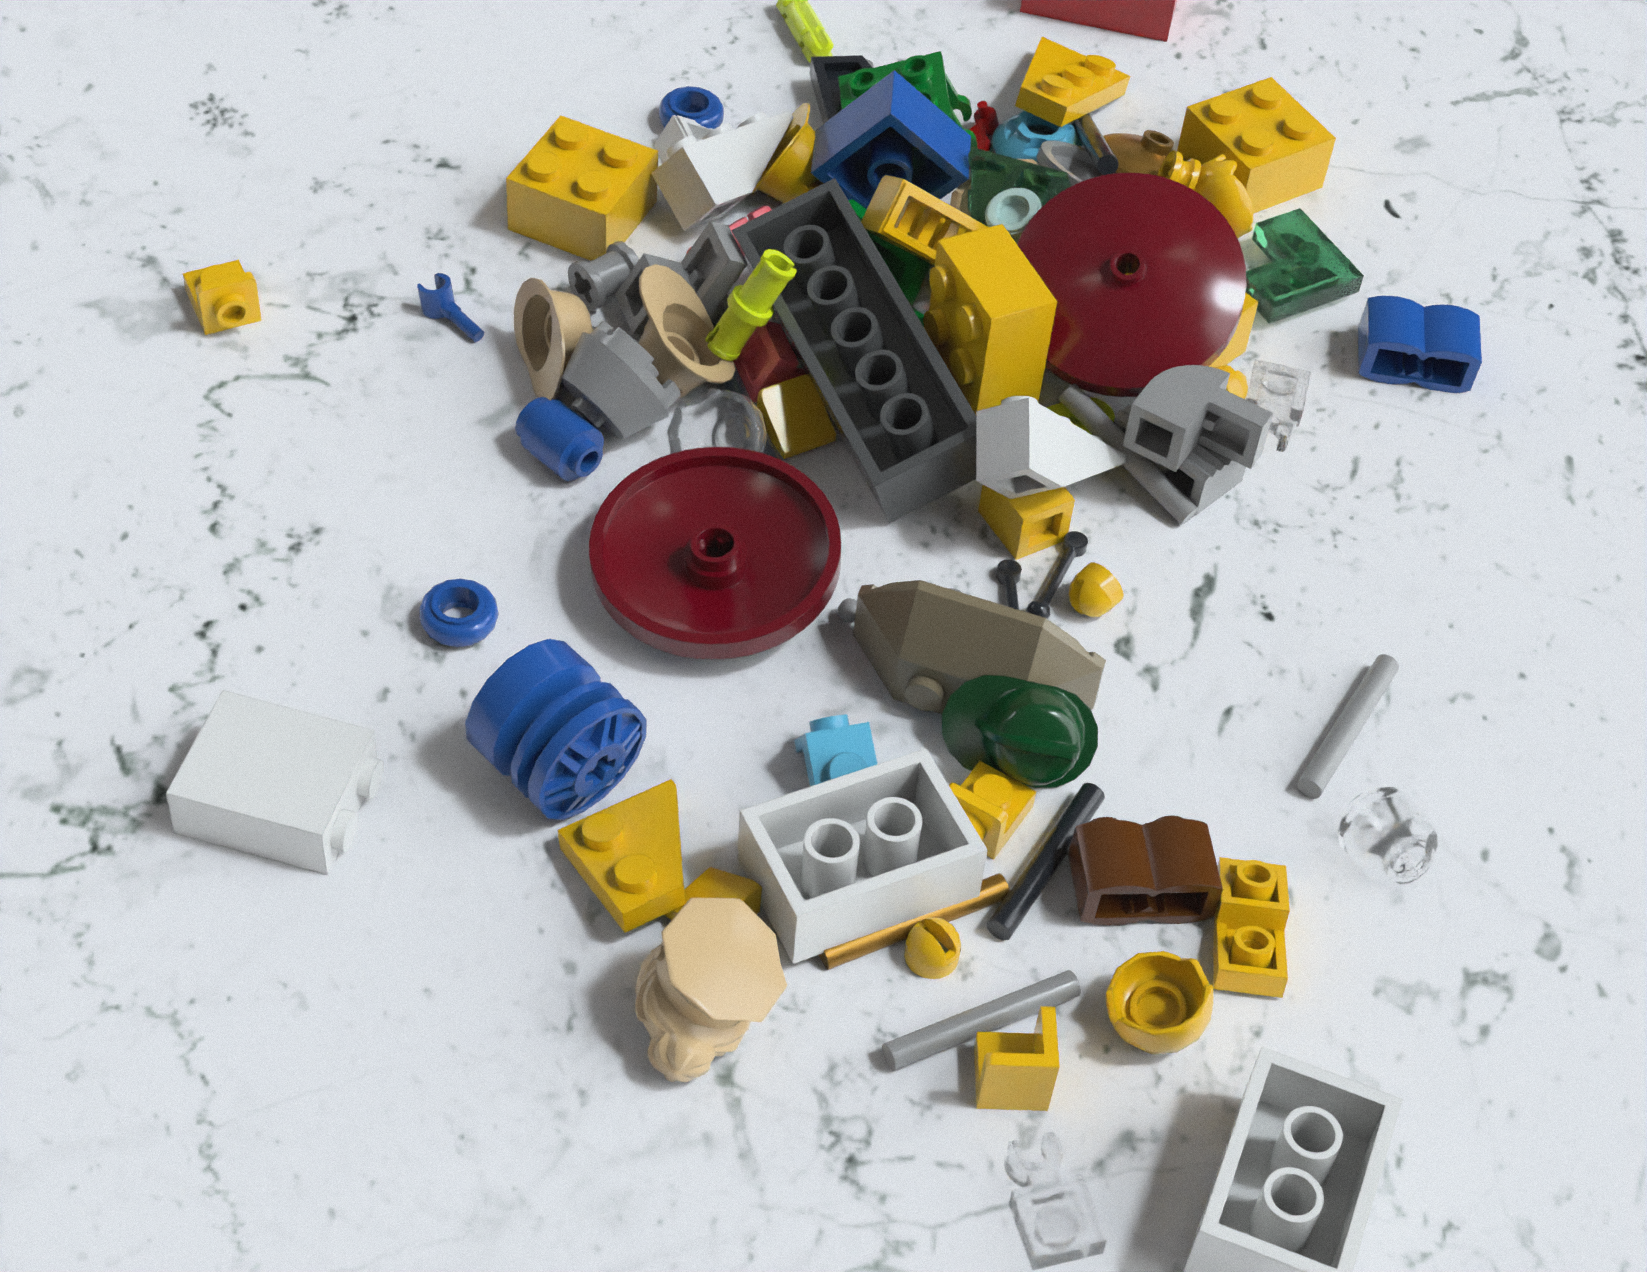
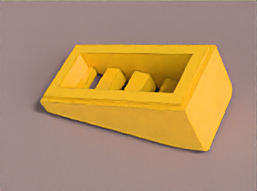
(895, 209)

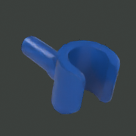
(441, 304)

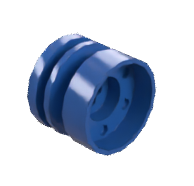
(555, 728)

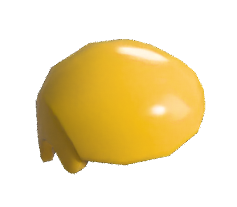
(1226, 193)
(1159, 1002)

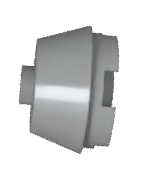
(616, 383)

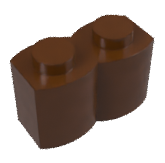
(1144, 871)

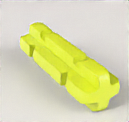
(805, 28)

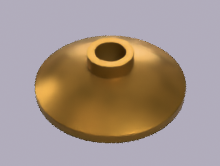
(1138, 152)

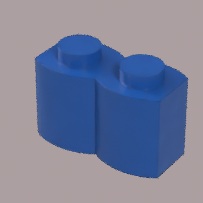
(1419, 344)

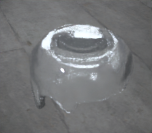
(717, 421)

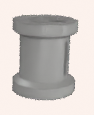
(603, 275)

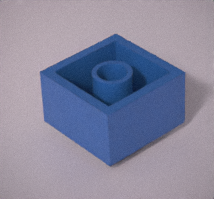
(891, 134)

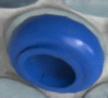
(692, 99)
(458, 631)

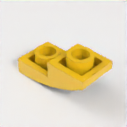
(1251, 928)

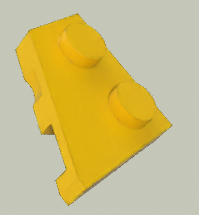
(631, 855)

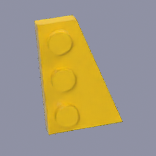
(1068, 84)

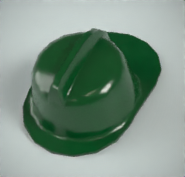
(1020, 729)

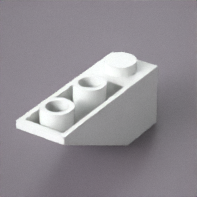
(719, 171)
(1034, 450)

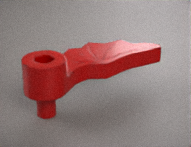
(986, 123)

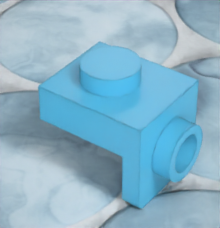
(835, 748)

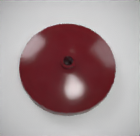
(1169, 313)
(715, 552)

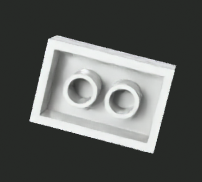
(860, 853)
(1295, 1172)

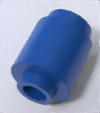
(560, 438)

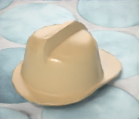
(678, 331)
(547, 332)

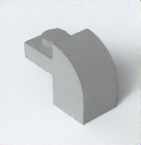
(708, 267)
(1193, 408)

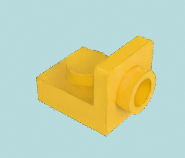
(223, 296)
(993, 805)

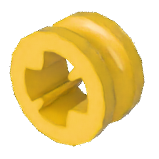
(1179, 170)

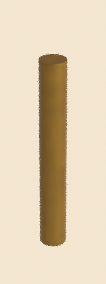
(992, 891)

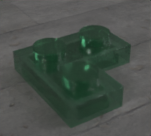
(1303, 269)

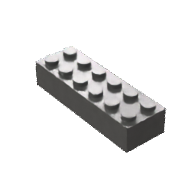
(866, 352)

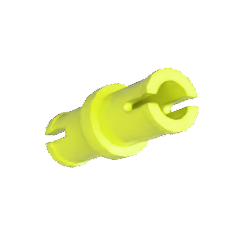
(750, 305)

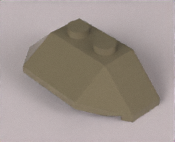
(937, 638)

